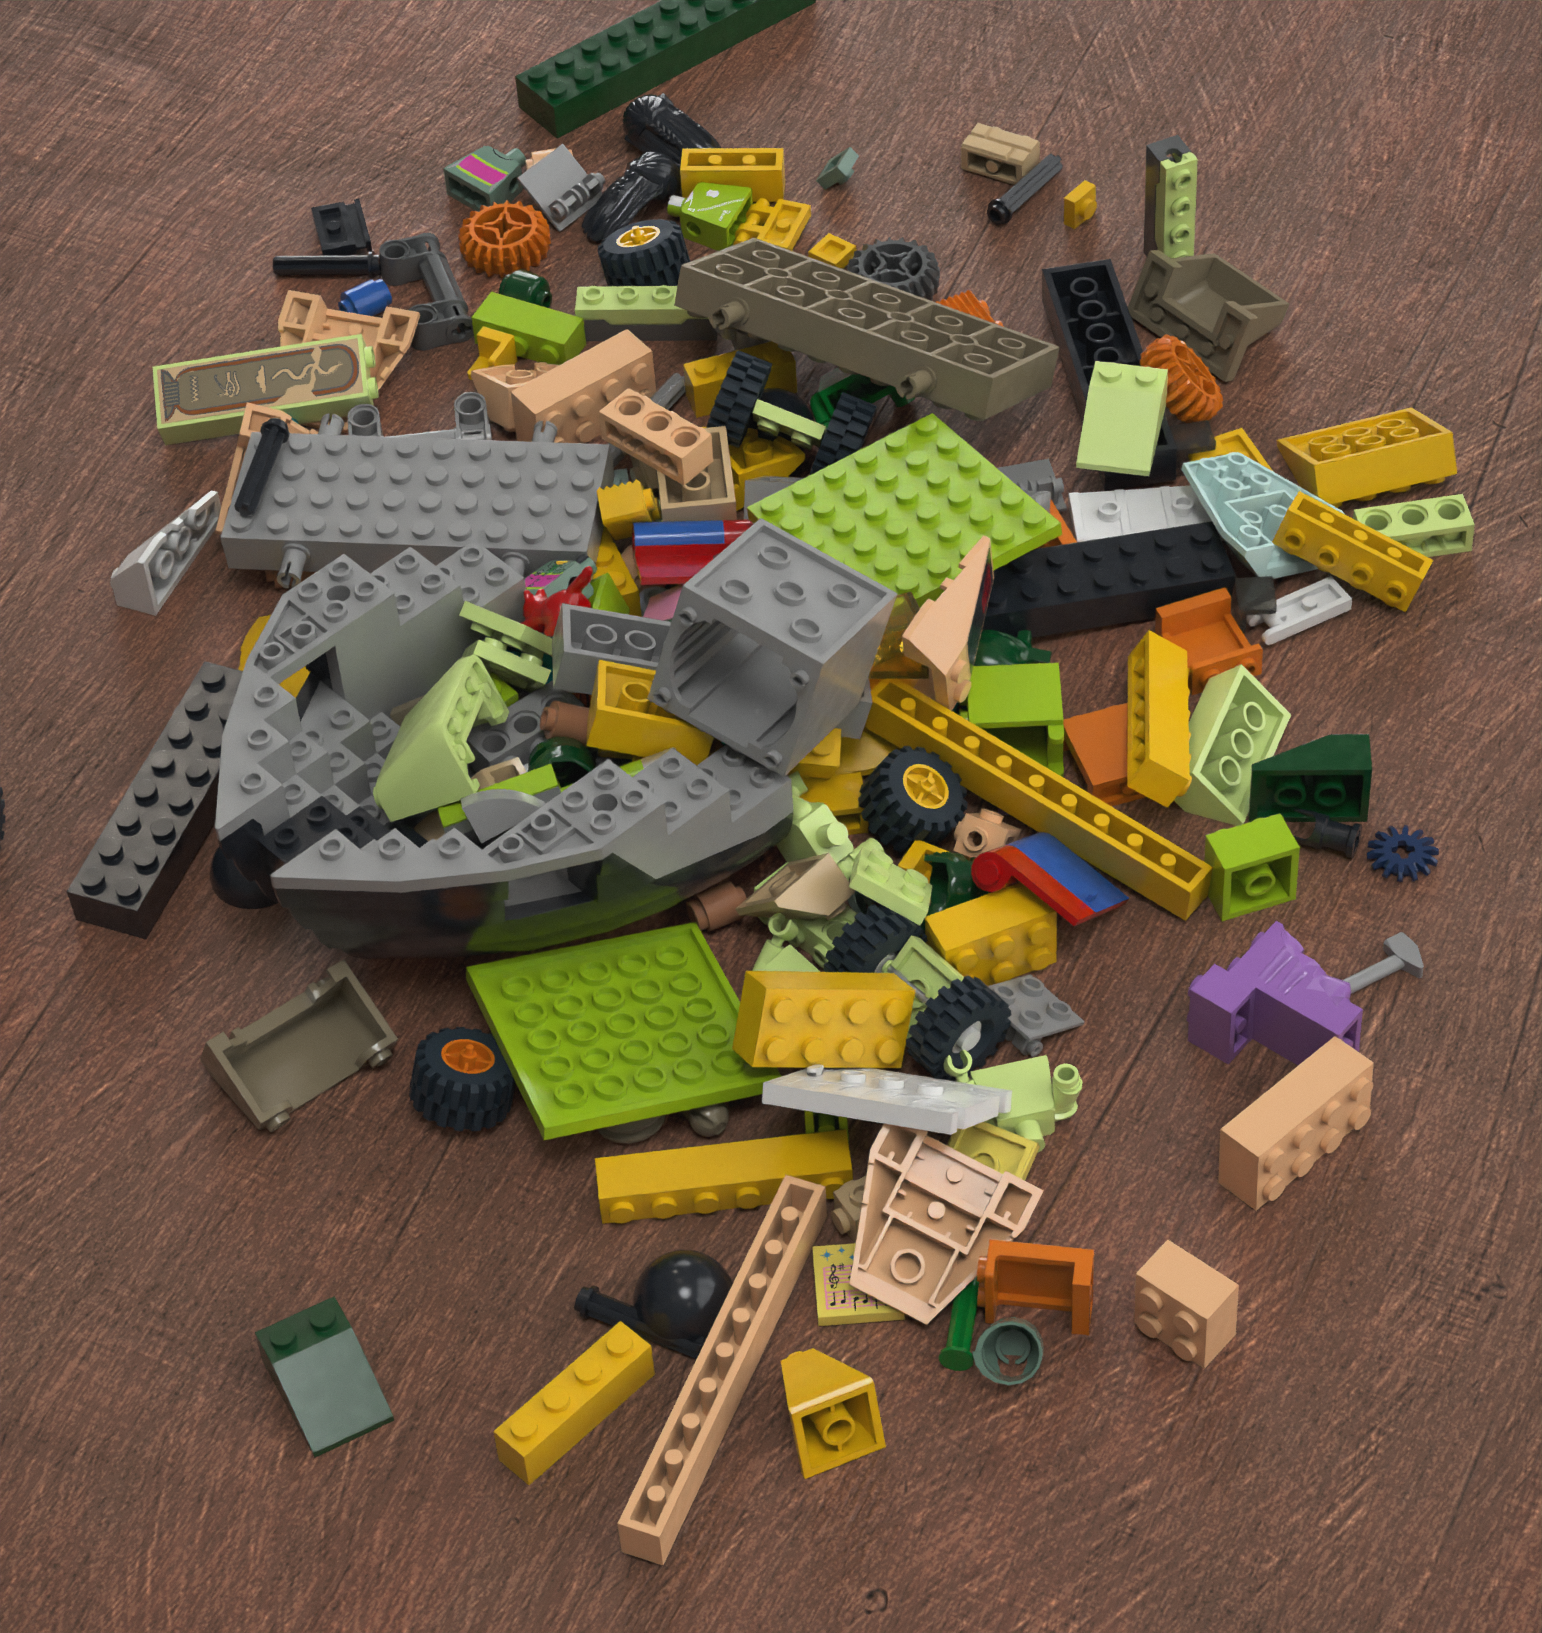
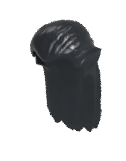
(659, 126)
(645, 179)

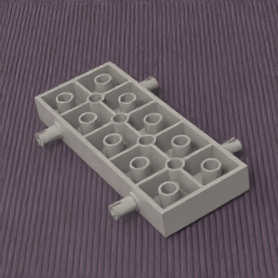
(421, 493)

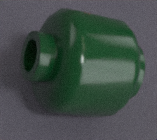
(527, 287)

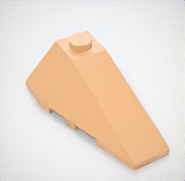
(496, 387)

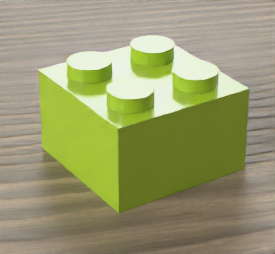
(1252, 866)

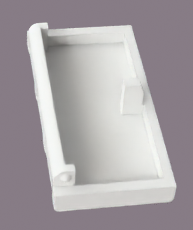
(1133, 511)

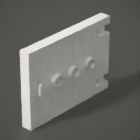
(888, 1097)

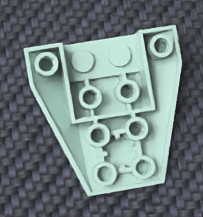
(1248, 509)

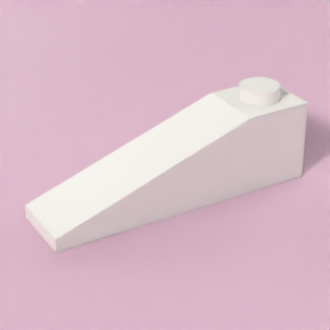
(161, 561)

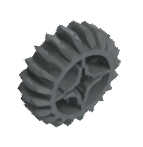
(899, 266)

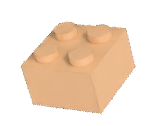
(1185, 1304)

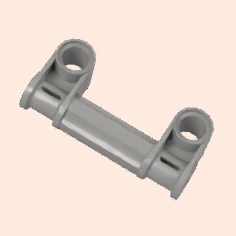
(470, 420)

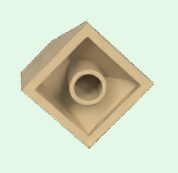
(802, 891)

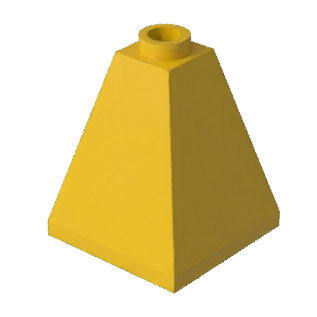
(830, 1411)

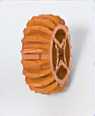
(504, 238)
(1190, 386)

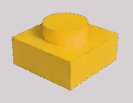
(1080, 204)
(833, 251)

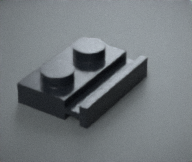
(341, 228)

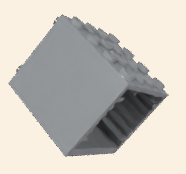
(771, 646)

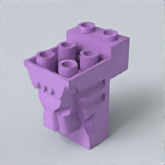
(1273, 999)

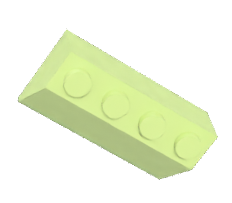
(1229, 732)

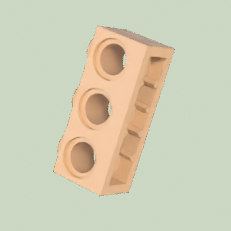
(656, 436)

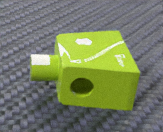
(712, 213)

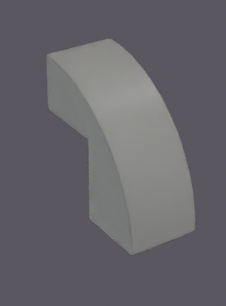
(498, 810)

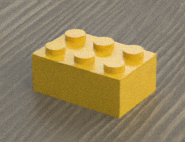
(996, 935)

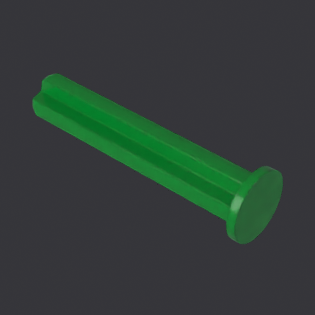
(957, 1351)

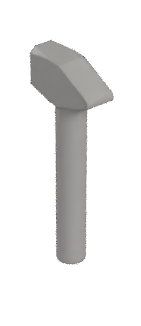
(1401, 955)

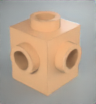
(982, 833)

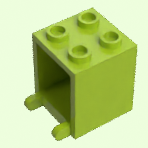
(1020, 708)

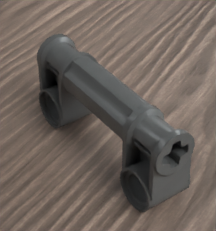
(410, 261)

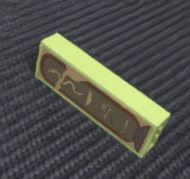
(301, 379)

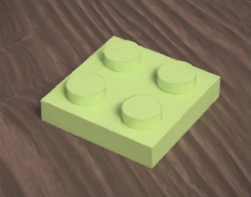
(507, 631)
(522, 671)
(890, 885)

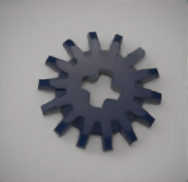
(1393, 862)

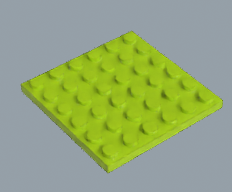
(910, 510)
(617, 1029)

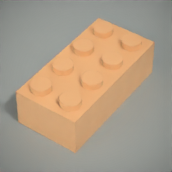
(582, 387)
(1295, 1123)

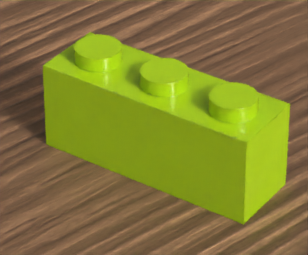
(537, 330)

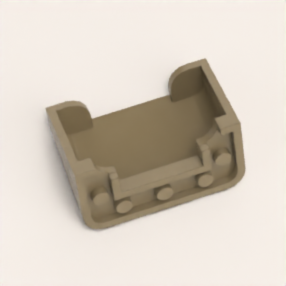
(300, 1049)

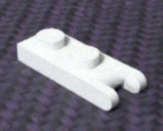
(1303, 610)

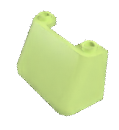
(431, 749)

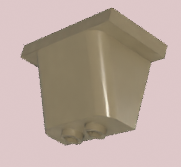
(1206, 307)

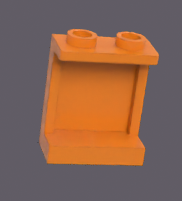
(1209, 636)
(1100, 750)
(1037, 1278)

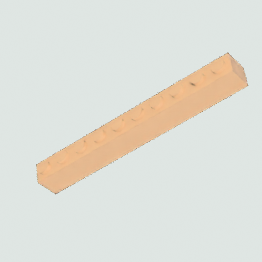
(722, 1371)

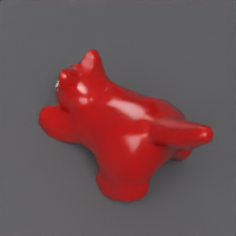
(543, 612)

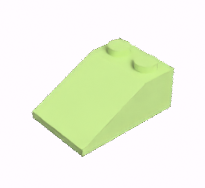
(1122, 418)

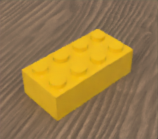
(823, 1019)

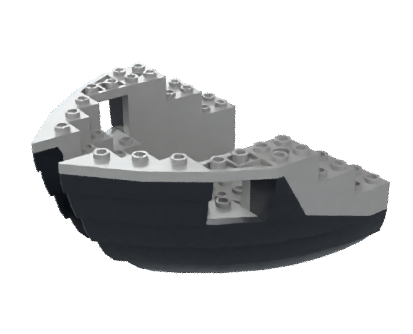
(305, 768)

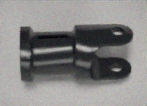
(1331, 834)

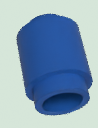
(366, 298)

